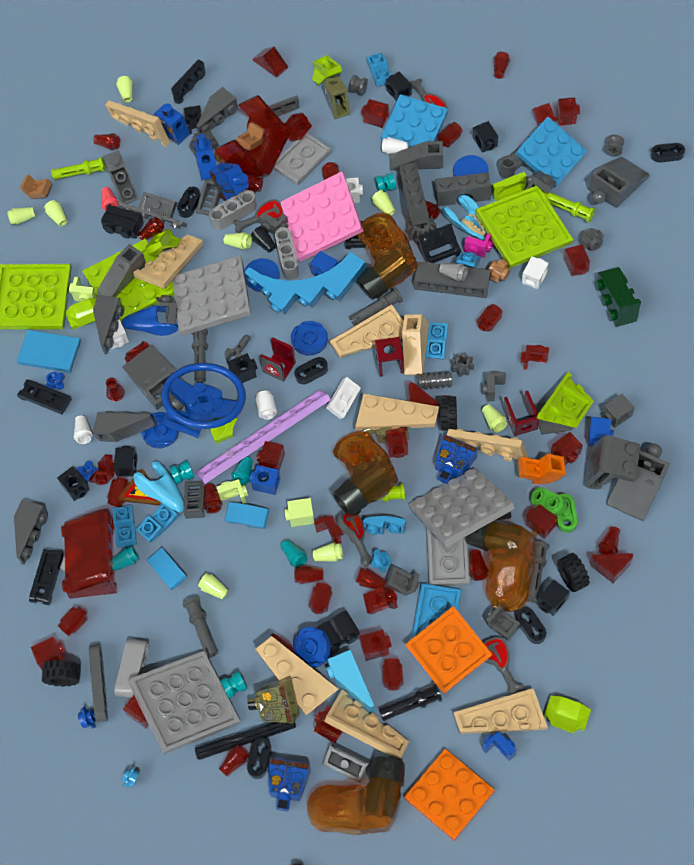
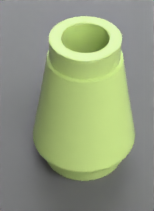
(125, 88)
(383, 202)
(56, 213)
(20, 215)
(238, 240)
(495, 420)
(328, 553)
(212, 586)

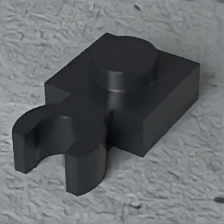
(192, 116)

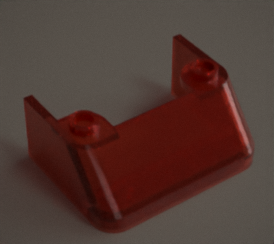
(263, 158)

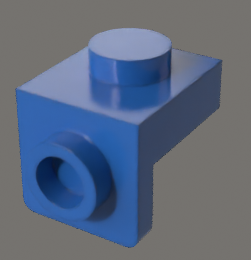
(504, 745)

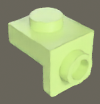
(81, 292)
(232, 489)

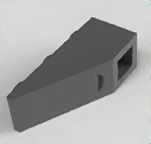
(217, 109)
(425, 155)
(120, 177)
(122, 271)
(106, 314)
(118, 426)
(27, 525)

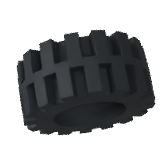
(448, 413)
(573, 572)
(60, 673)

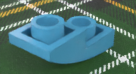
(378, 68)
(468, 259)
(436, 340)
(247, 515)
(157, 523)
(377, 525)
(124, 526)
(166, 568)

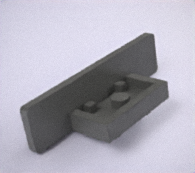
(156, 207)

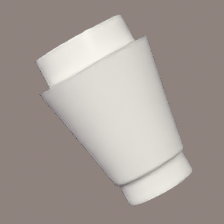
(393, 145)
(82, 431)

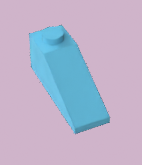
(348, 677)

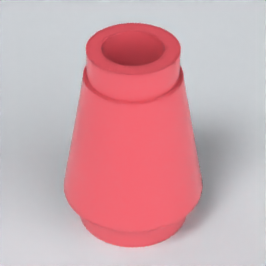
(108, 198)

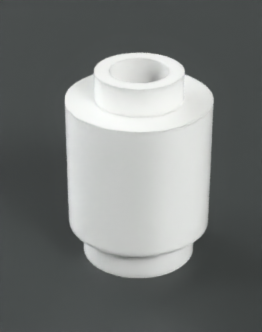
(265, 405)

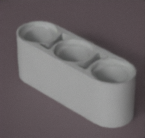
(232, 209)
(287, 260)
(131, 665)

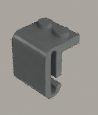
(610, 459)

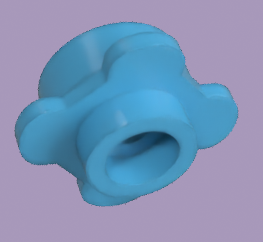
(381, 560)
(130, 777)

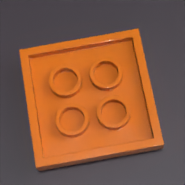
(448, 650)
(449, 794)

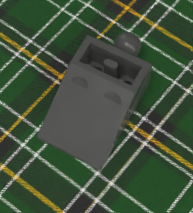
(616, 181)
(149, 373)
(637, 496)

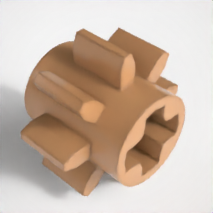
(499, 270)

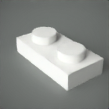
(343, 398)

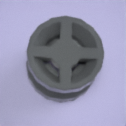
(358, 85)
(614, 145)

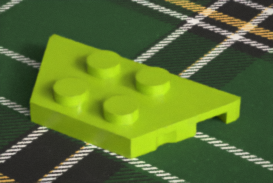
(566, 404)

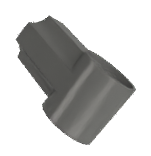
(510, 164)

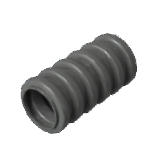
(434, 380)

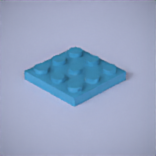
(414, 121)
(551, 151)

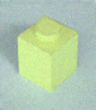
(299, 512)

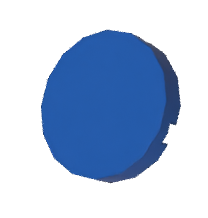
(470, 165)
(264, 267)
(309, 338)
(160, 435)
(312, 646)

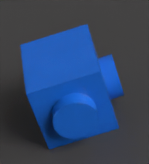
(322, 263)
(598, 428)

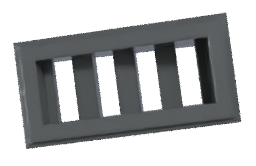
(208, 184)
(194, 512)

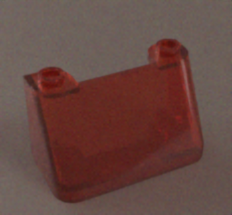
(89, 555)

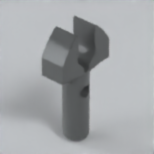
(238, 349)

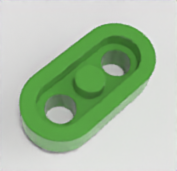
(547, 500)
(568, 516)

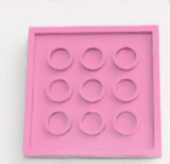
(321, 216)

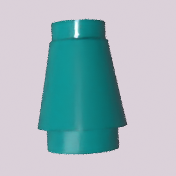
(243, 471)
(293, 553)
(125, 558)

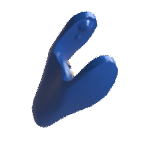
(146, 321)

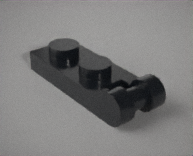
(188, 81)
(44, 396)
(46, 576)

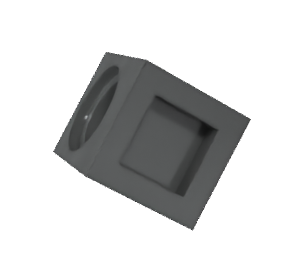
(618, 410)

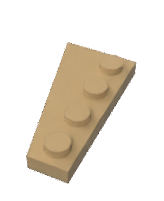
(139, 121)
(169, 263)
(362, 336)
(383, 412)
(489, 445)
(308, 684)
(505, 714)
(357, 722)

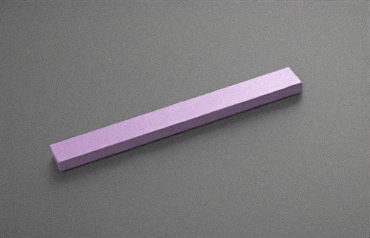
(264, 434)

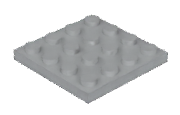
(211, 295)
(461, 506)
(183, 702)

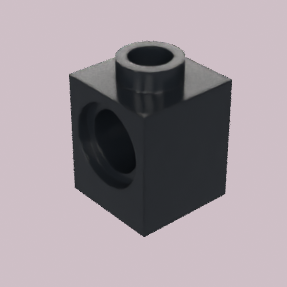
(397, 85)
(485, 136)
(243, 362)
(125, 461)
(69, 478)
(553, 598)

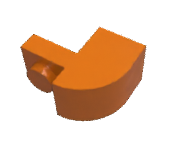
(542, 471)

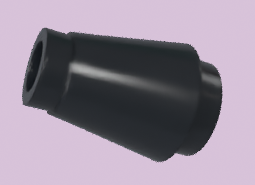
(263, 239)

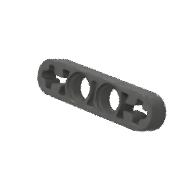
(98, 683)

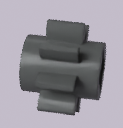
(592, 239)
(462, 364)

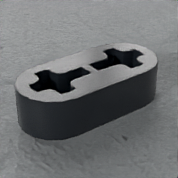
(667, 152)
(186, 201)
(311, 371)
(534, 622)
(254, 757)

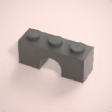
(451, 187)

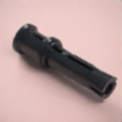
(420, 700)

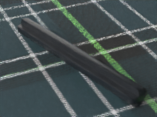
(242, 739)

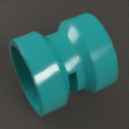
(386, 182)
(181, 472)
(233, 684)

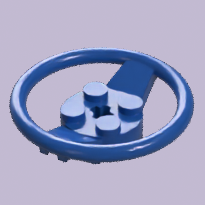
(202, 400)

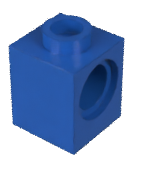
(269, 486)

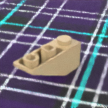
(414, 343)

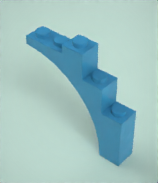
(309, 291)

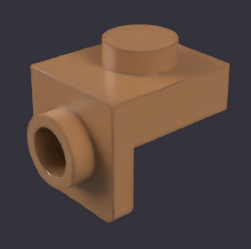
(251, 138)
(35, 188)

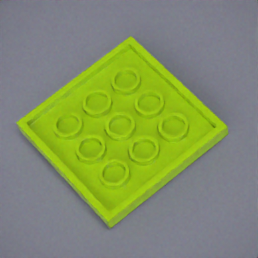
(524, 226)
(137, 293)
(33, 296)

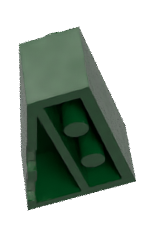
(617, 297)

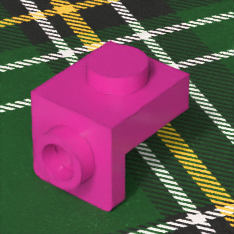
(478, 246)

